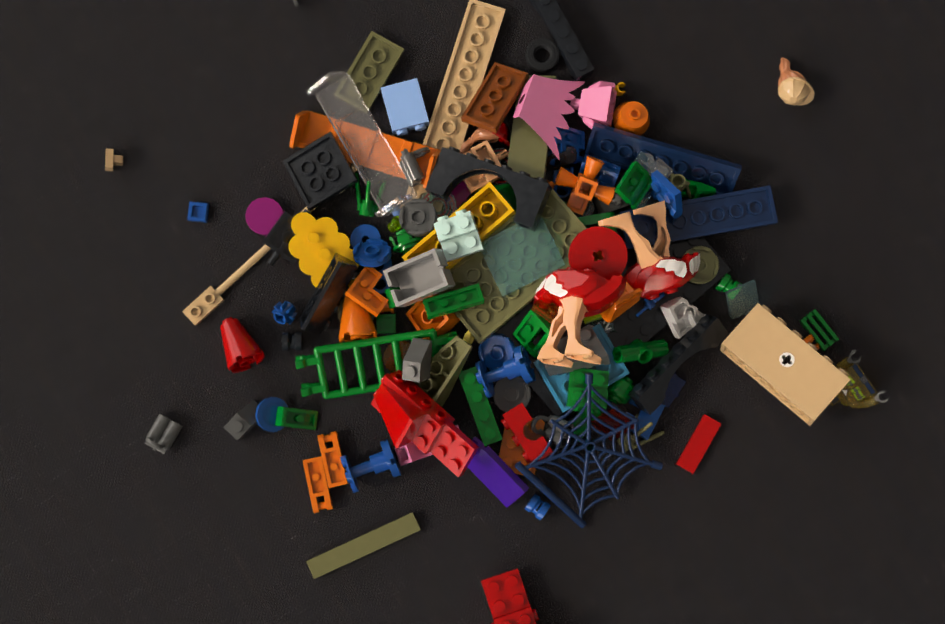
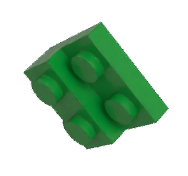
(577, 386)

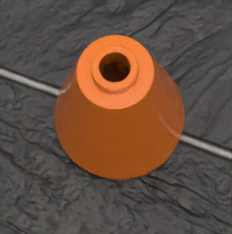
(355, 322)

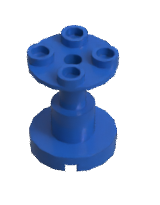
(511, 368)
(378, 463)

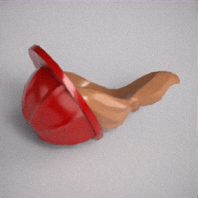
(482, 135)

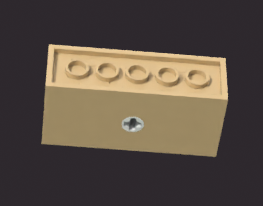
(803, 384)

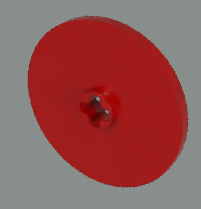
(596, 239)

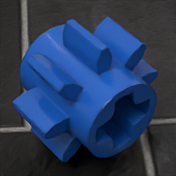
(284, 312)

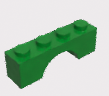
(480, 407)

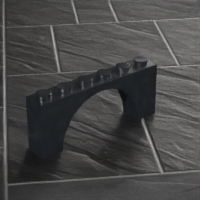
(455, 167)

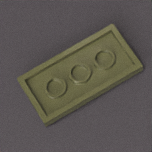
(374, 66)

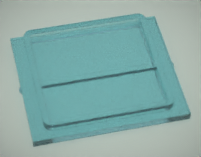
(521, 256)

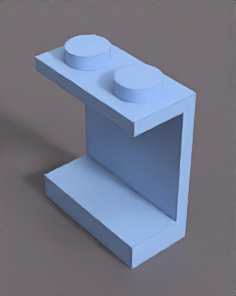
(405, 107)

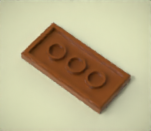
(495, 97)

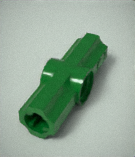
(640, 351)

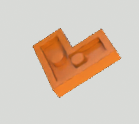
(363, 293)

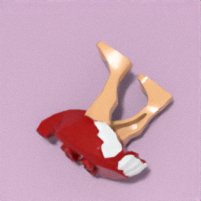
(655, 267)
(578, 296)

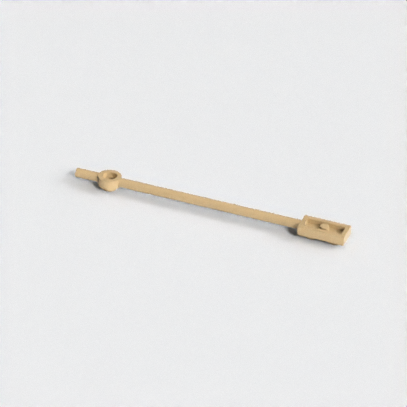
(211, 298)

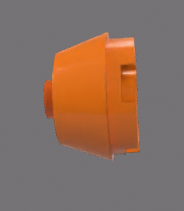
(631, 117)

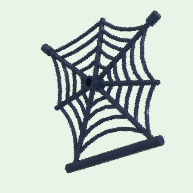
(524, 469)

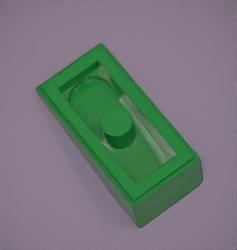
(296, 418)

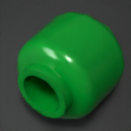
(619, 391)

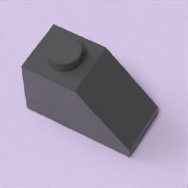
(417, 360)
(242, 421)

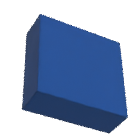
(198, 212)

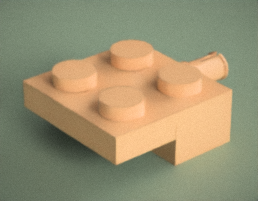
(484, 151)

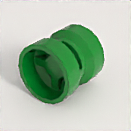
(726, 283)

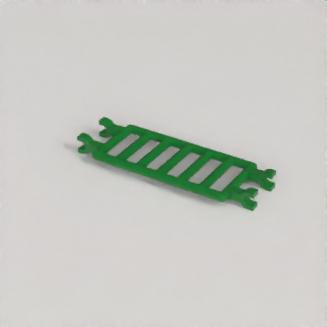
(317, 359)

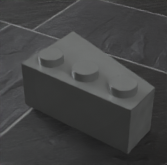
(589, 340)

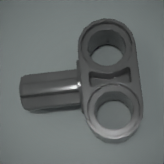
(616, 203)

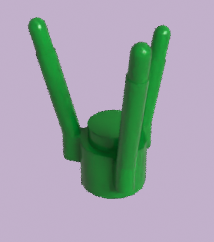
(365, 207)

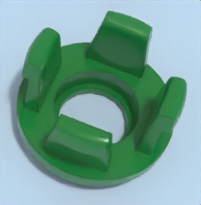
(405, 242)

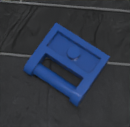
(665, 190)

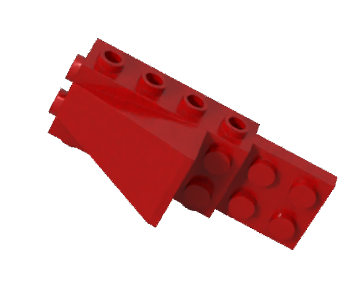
(418, 419)
(508, 599)

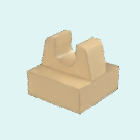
(112, 160)

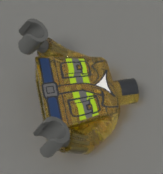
(859, 390)

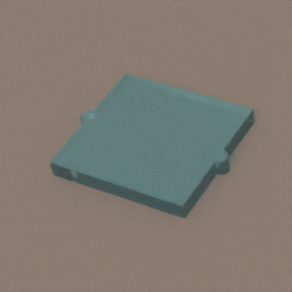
(742, 299)

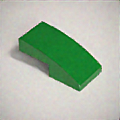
(699, 190)

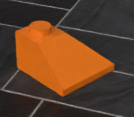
(419, 319)

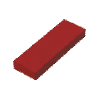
(698, 443)

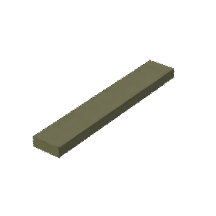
(363, 545)

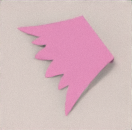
(542, 105)

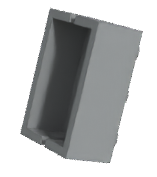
(419, 277)

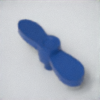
(650, 304)

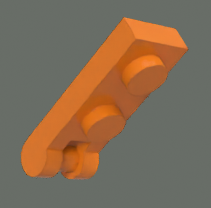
(331, 460)
(317, 484)

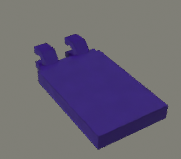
(496, 474)

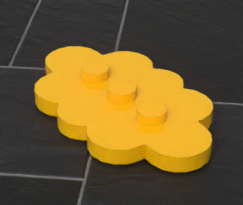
(316, 244)

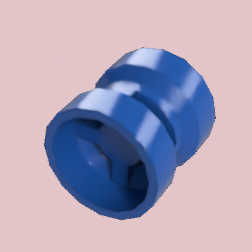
(534, 503)

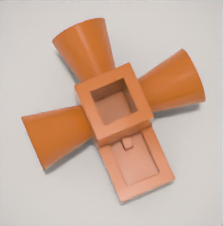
(584, 186)

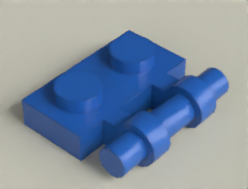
(571, 138)

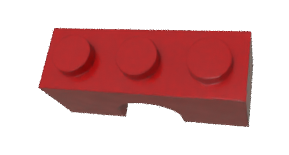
(515, 421)

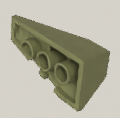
(446, 369)

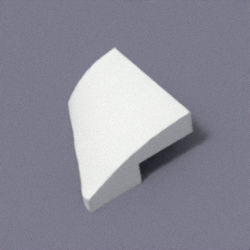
(681, 316)

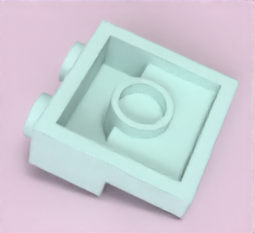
(458, 235)

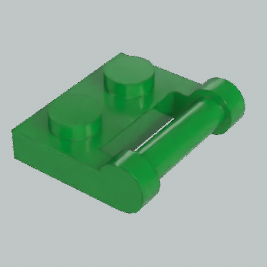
(528, 331)

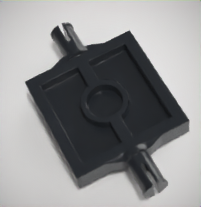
(279, 238)

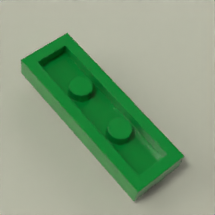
(453, 301)

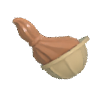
(793, 86)

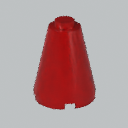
(239, 346)

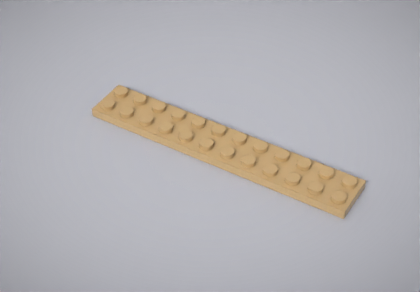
(463, 78)

